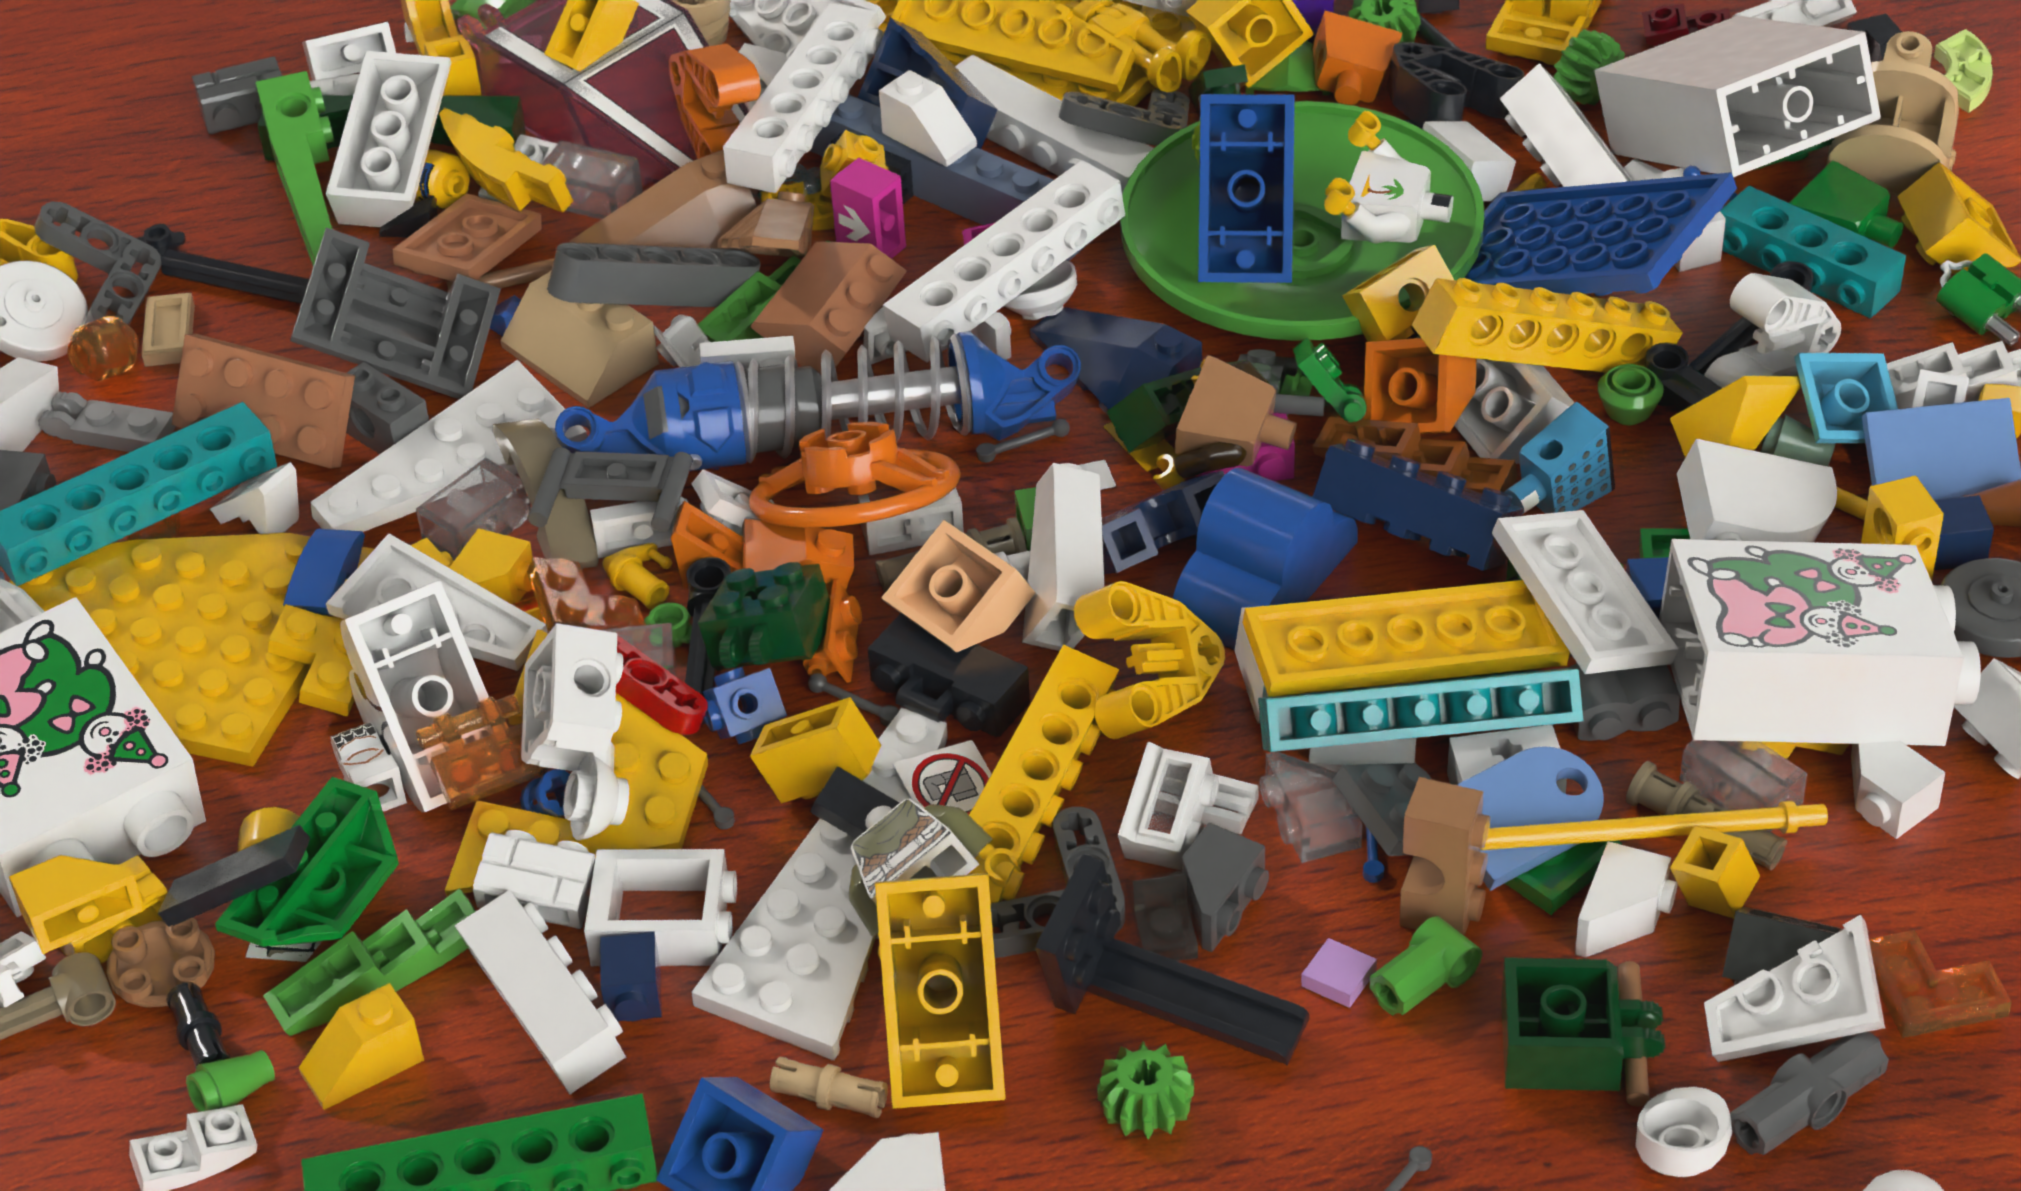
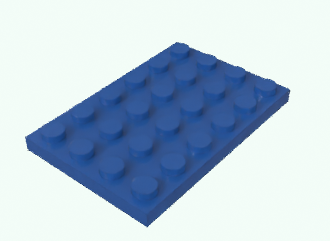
(1596, 233)

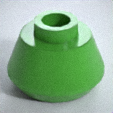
(1630, 393)

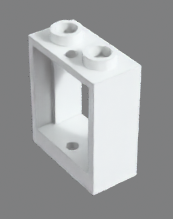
(663, 870)

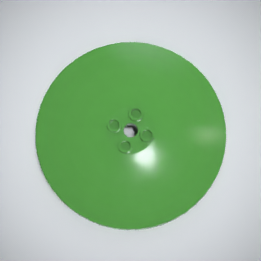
(1163, 229)

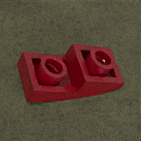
(1671, 23)

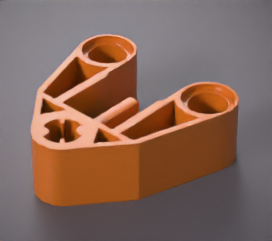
(706, 88)

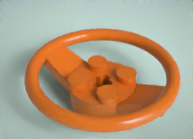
(856, 462)

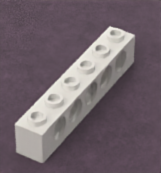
(802, 98)
(1005, 259)

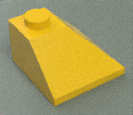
(1737, 413)

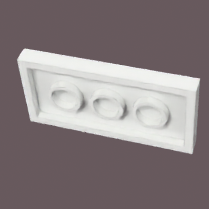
(1584, 592)

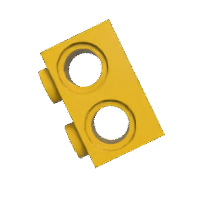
(1904, 515)

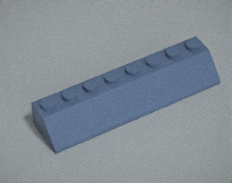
(973, 186)

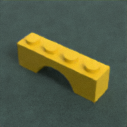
(437, 35)

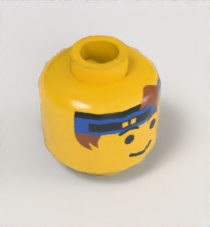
(443, 177)

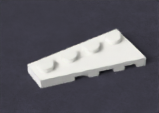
(489, 624)

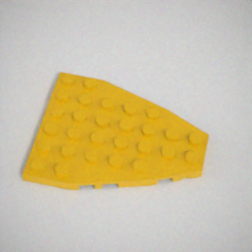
(195, 630)

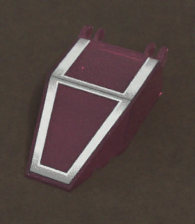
(613, 104)

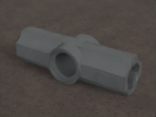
(1808, 1092)

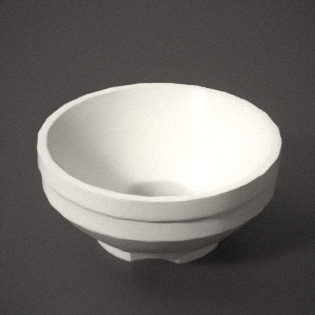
(1047, 294)

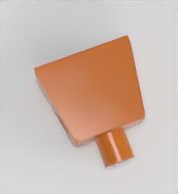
(1352, 57)

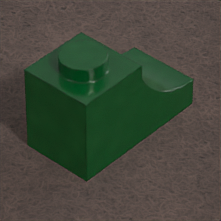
(1152, 410)

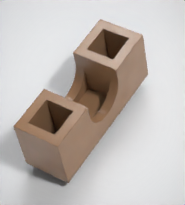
(1445, 837)

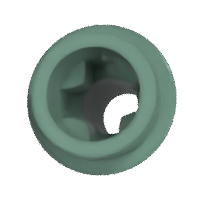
(1796, 441)

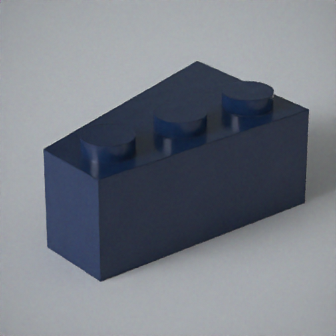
(908, 49)

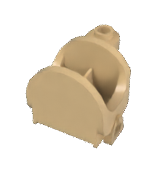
(1916, 119)

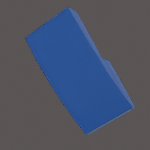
(323, 567)

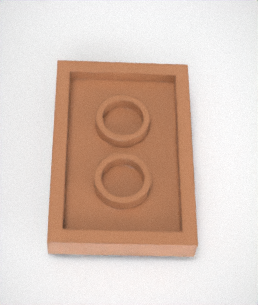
(466, 239)

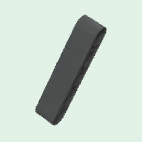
(648, 274)

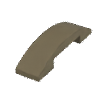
(569, 527)

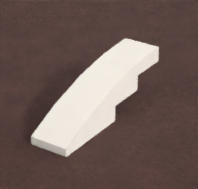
(1982, 366)

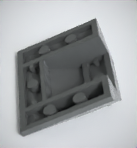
(394, 320)

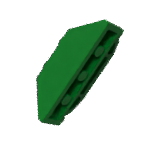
(335, 881)

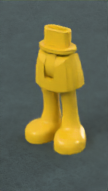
(1169, 59)

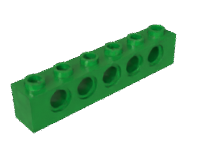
(557, 1150)

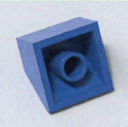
(738, 1141)

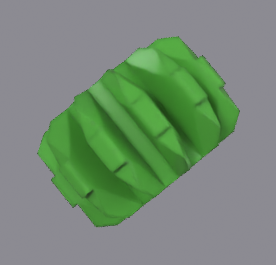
(1391, 14)
(1580, 60)
(1145, 1090)

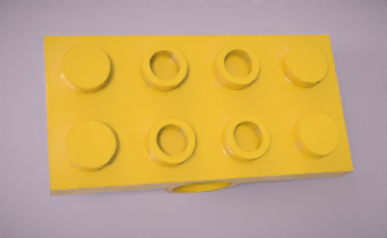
(1539, 27)

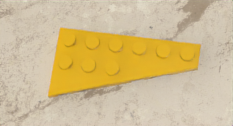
(1024, 36)

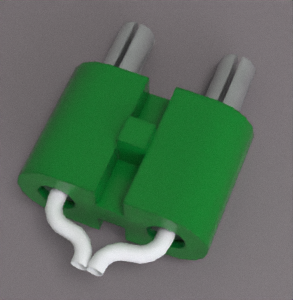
(1982, 295)

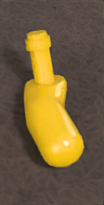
(644, 552)

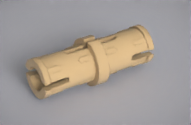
(828, 1087)

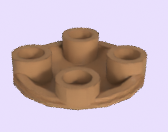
(158, 959)

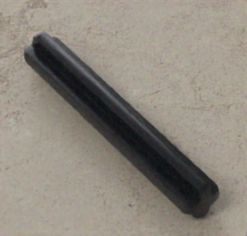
(234, 276)

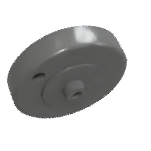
(1988, 605)

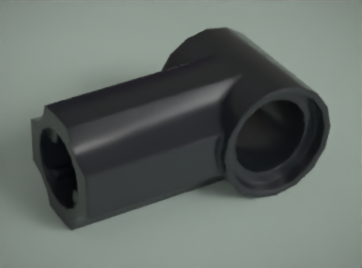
(1681, 382)

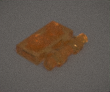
(484, 765)

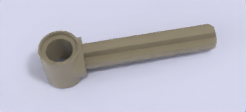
(76, 991)

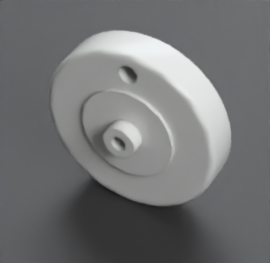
(38, 310)

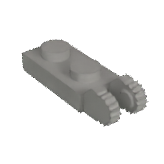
(104, 423)

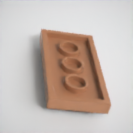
(296, 401)

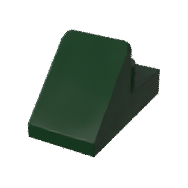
(1217, 81)

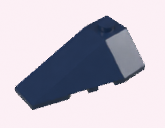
(1118, 351)

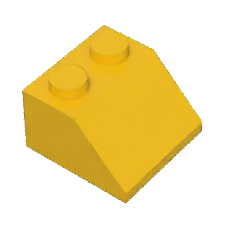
(1251, 32)
(1954, 221)

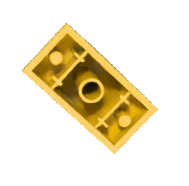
(940, 990)

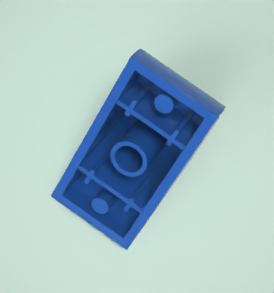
(1246, 188)
(1259, 549)

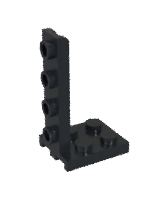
(1083, 957)

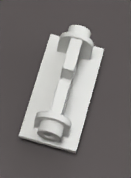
(681, 341)

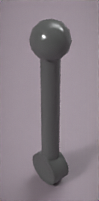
(987, 452)
(818, 683)
(723, 816)
(1419, 1160)

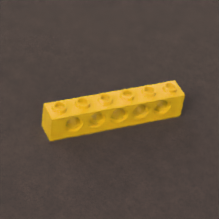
(1540, 326)
(1041, 763)

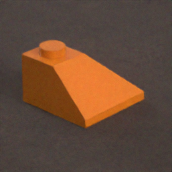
(773, 545)

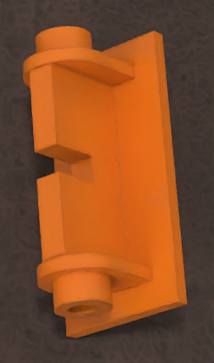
(839, 643)

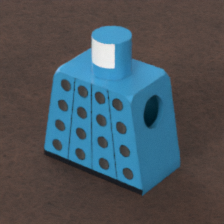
(1565, 464)

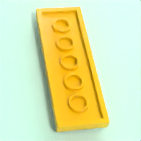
(1401, 638)

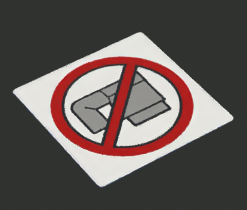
(945, 776)

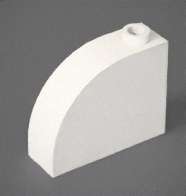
(1753, 495)

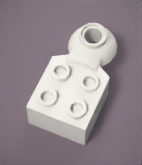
(572, 721)

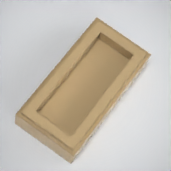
(165, 326)

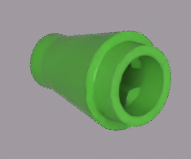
(228, 1080)

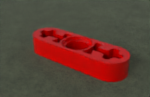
(662, 693)

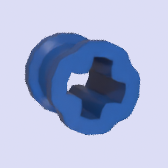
(551, 782)

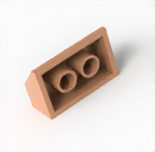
(829, 299)

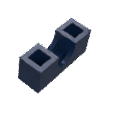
(1154, 522)

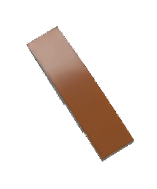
(1433, 454)

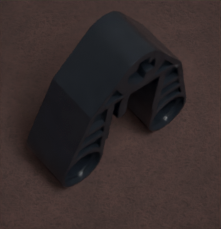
(1440, 81)

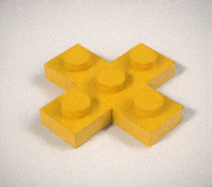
(316, 642)

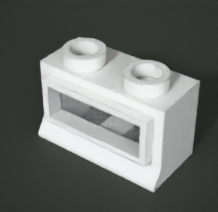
(1167, 806)

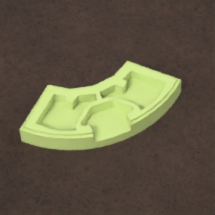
(1967, 67)

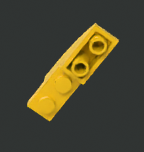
(502, 170)

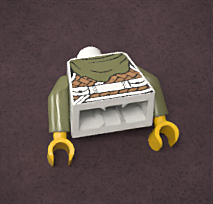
(917, 845)

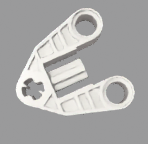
(1789, 324)

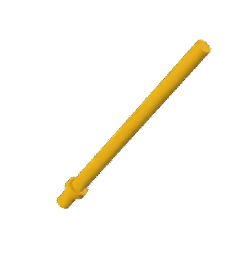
(1784, 817)

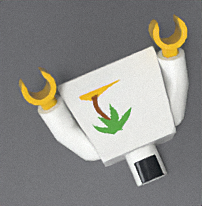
(1386, 192)

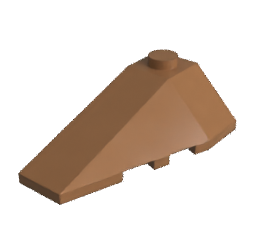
(681, 210)

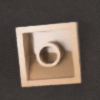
(959, 590)

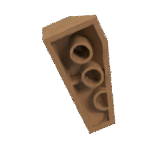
(774, 228)

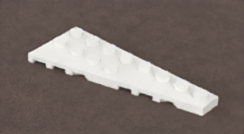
(803, 944)

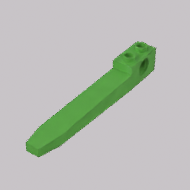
(298, 143)

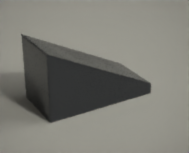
(410, 220)

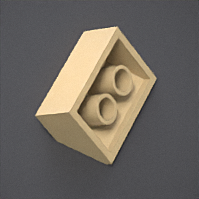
(580, 345)

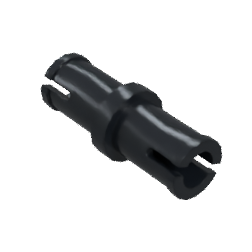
(197, 1027)

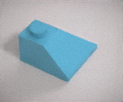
(1841, 390)

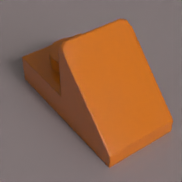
(701, 536)

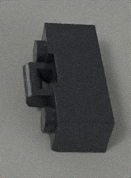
(935, 681)

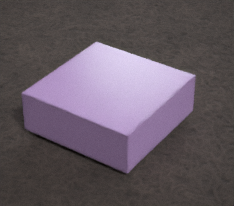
(1338, 972)

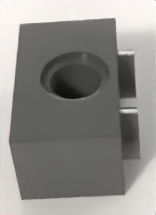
(382, 409)

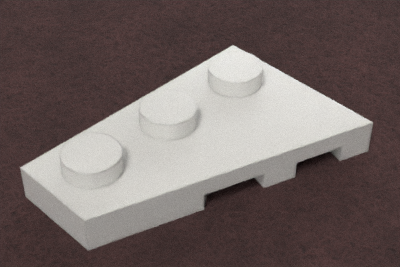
(1806, 1000)

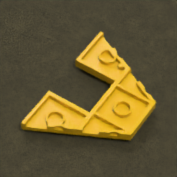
(663, 790)

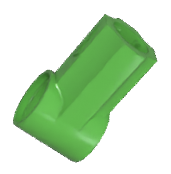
(1433, 958)

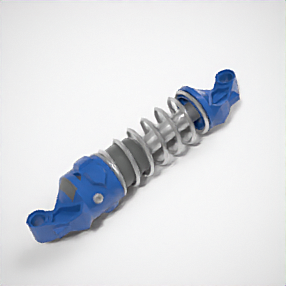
(734, 412)

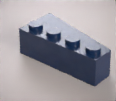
(1415, 502)

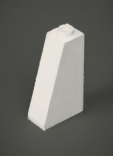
(24, 396)
(1063, 554)

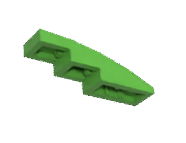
(739, 311)
(352, 967)

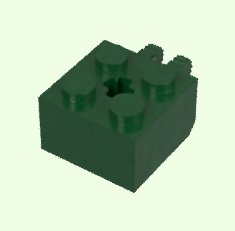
(766, 616)
(1570, 1026)

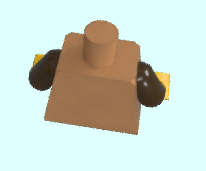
(1224, 422)

